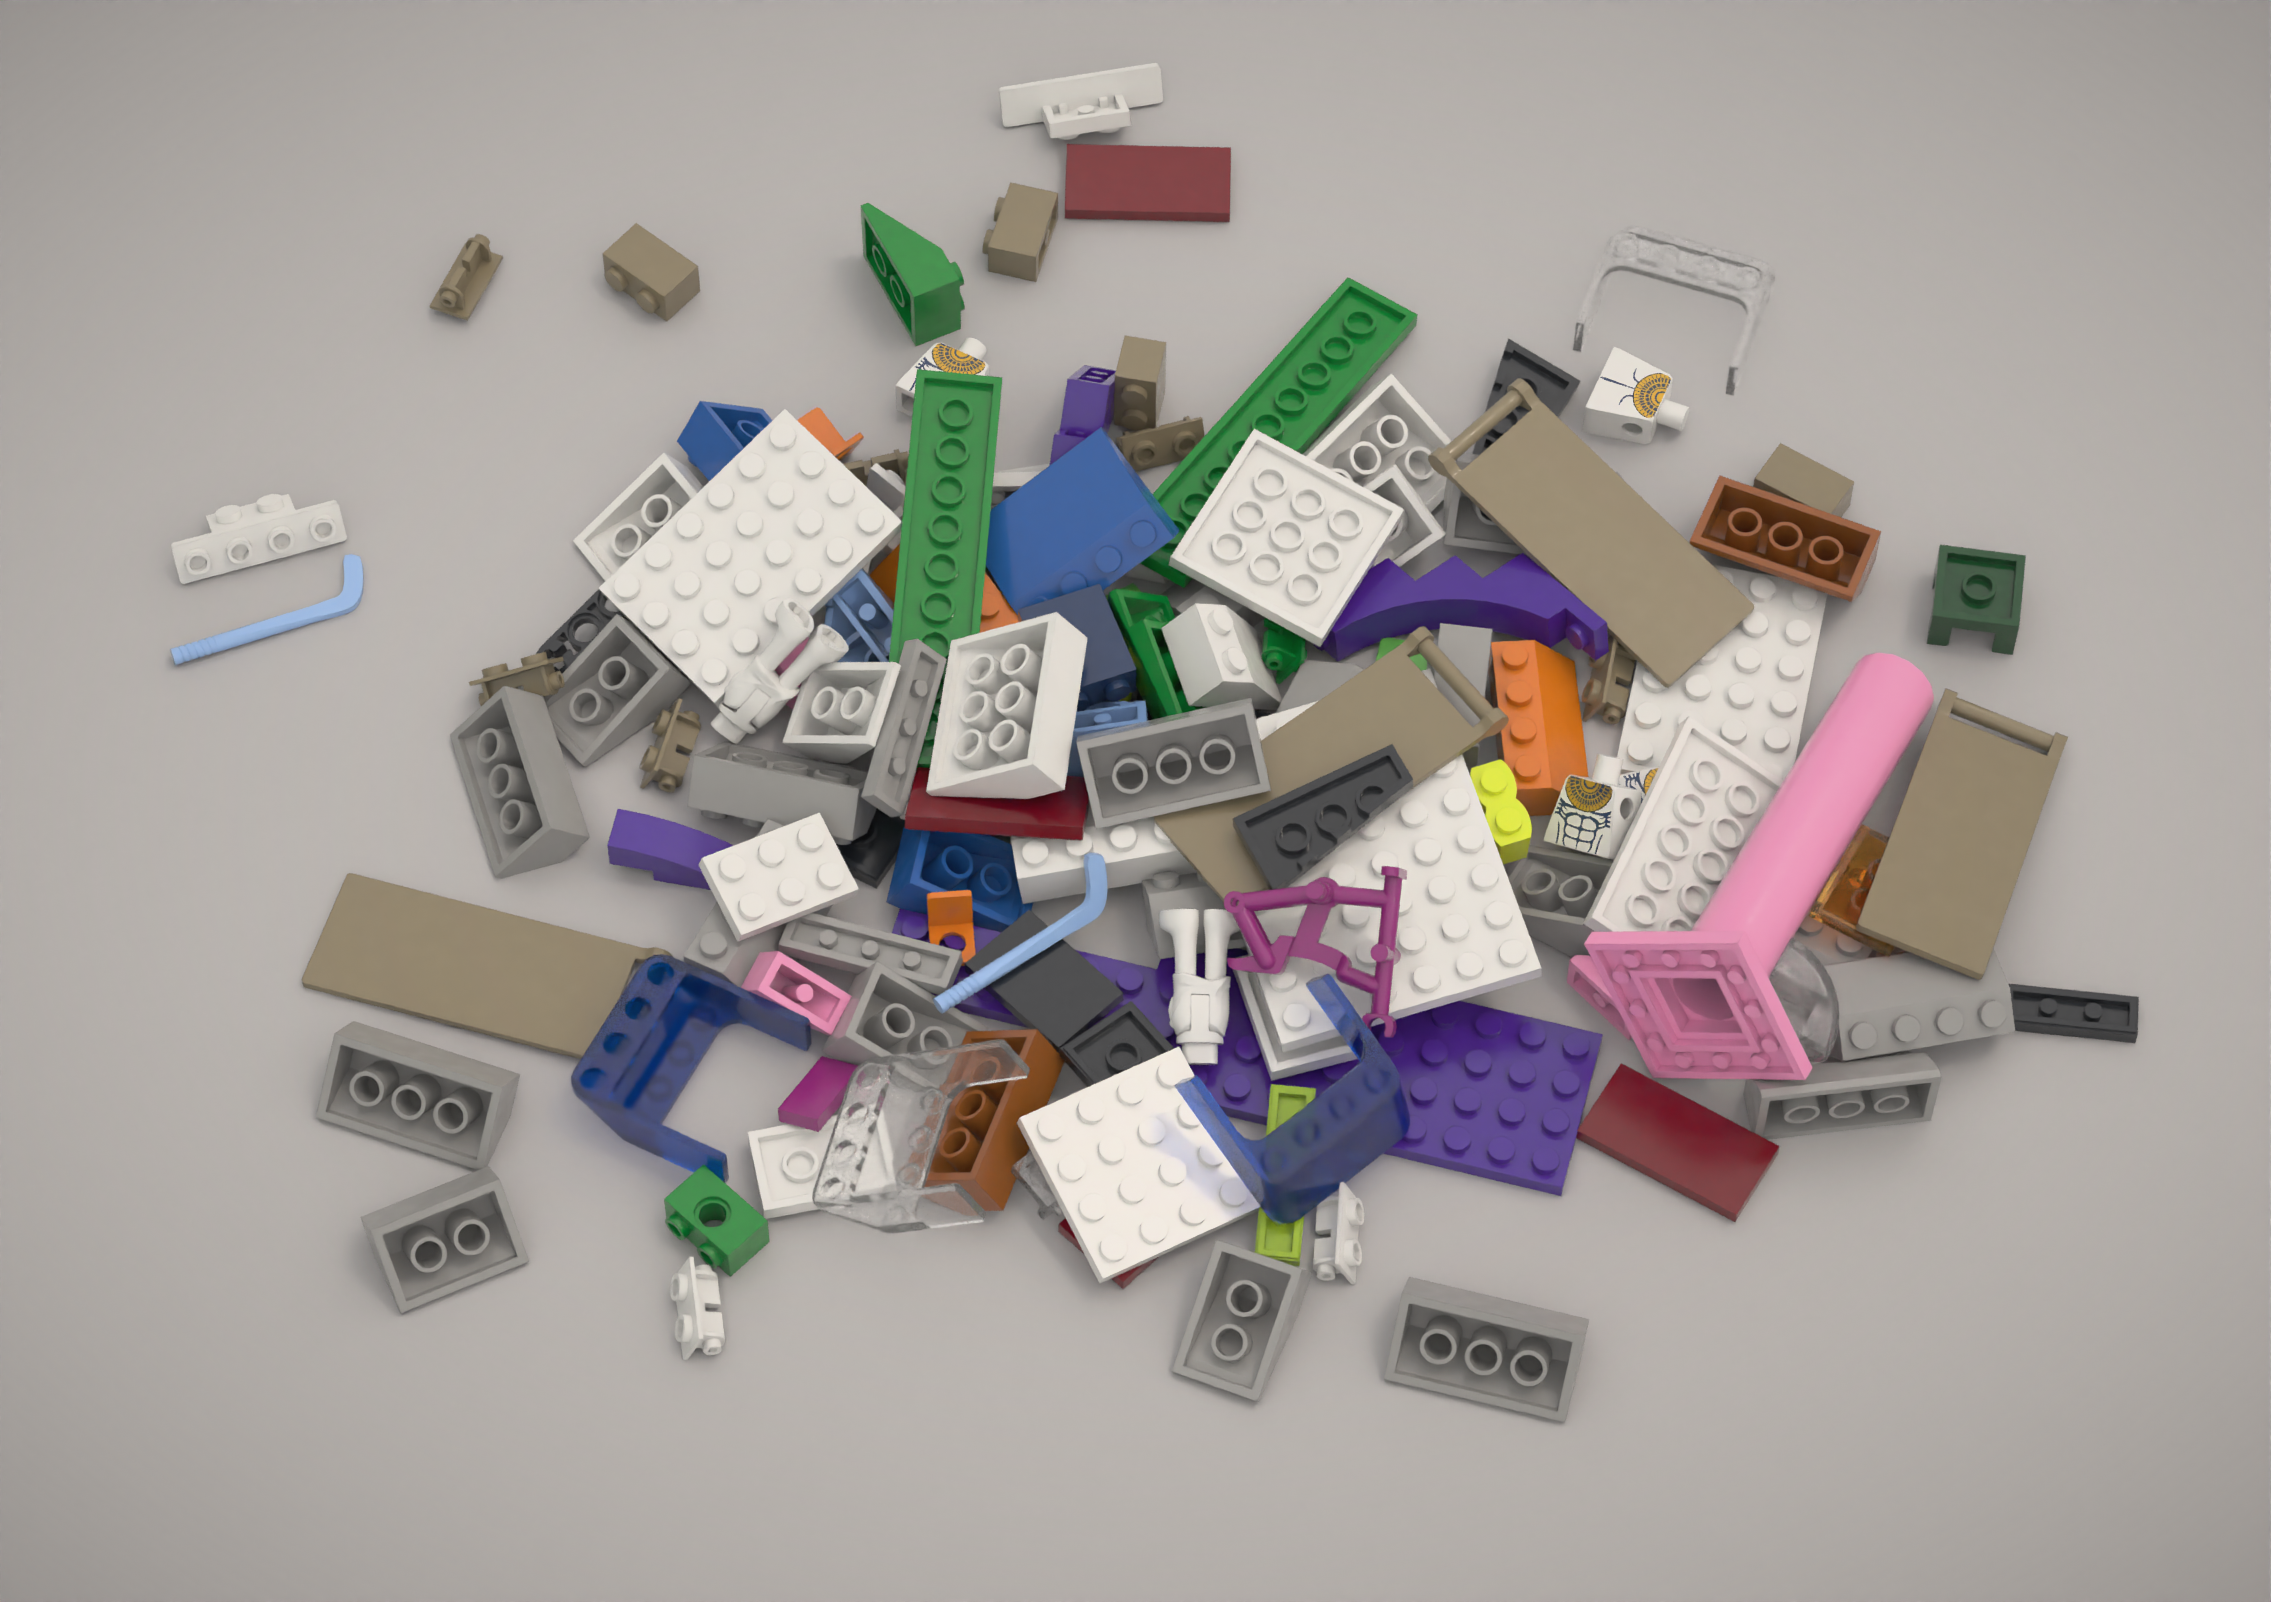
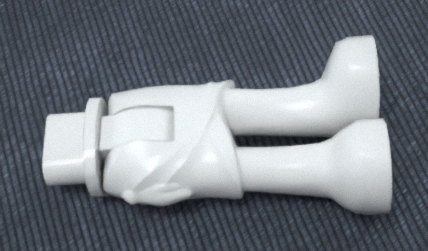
(758, 691)
(1199, 1004)

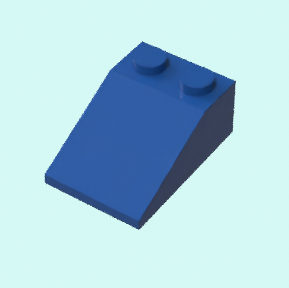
(958, 862)

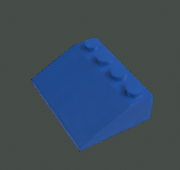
(1074, 526)

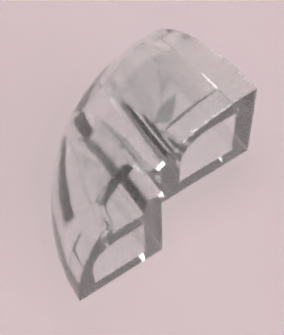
(1807, 999)

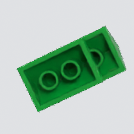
(1140, 623)

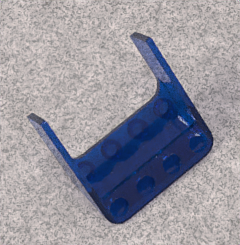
(655, 1046)
(1326, 1138)

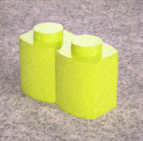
(1504, 813)

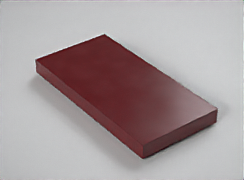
(1148, 183)
(1046, 816)
(1678, 1142)

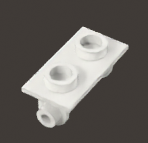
(1340, 1253)
(694, 1291)

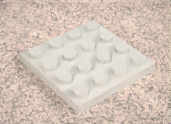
(1286, 537)
(1135, 1167)

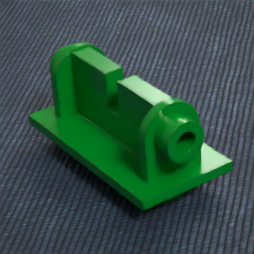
(1282, 650)

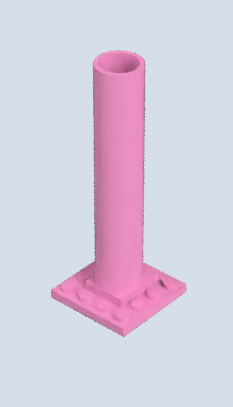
(1705, 995)

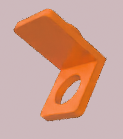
(827, 435)
(952, 915)

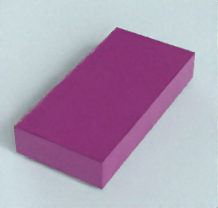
(817, 1094)

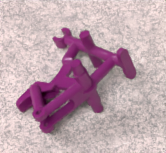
(1320, 898)

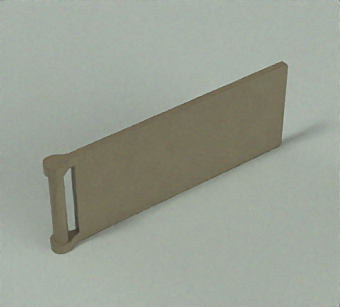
(1595, 536)
(1367, 713)
(1961, 837)
(470, 966)

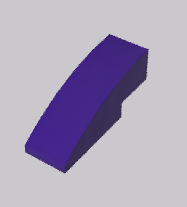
(661, 847)

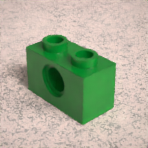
(708, 1198)

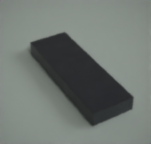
(2075, 1013)

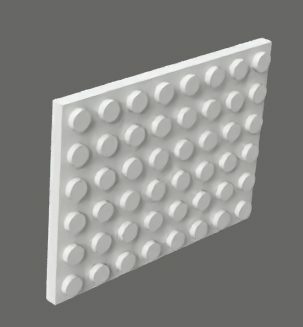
(1455, 918)

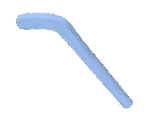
(340, 605)
(1079, 917)

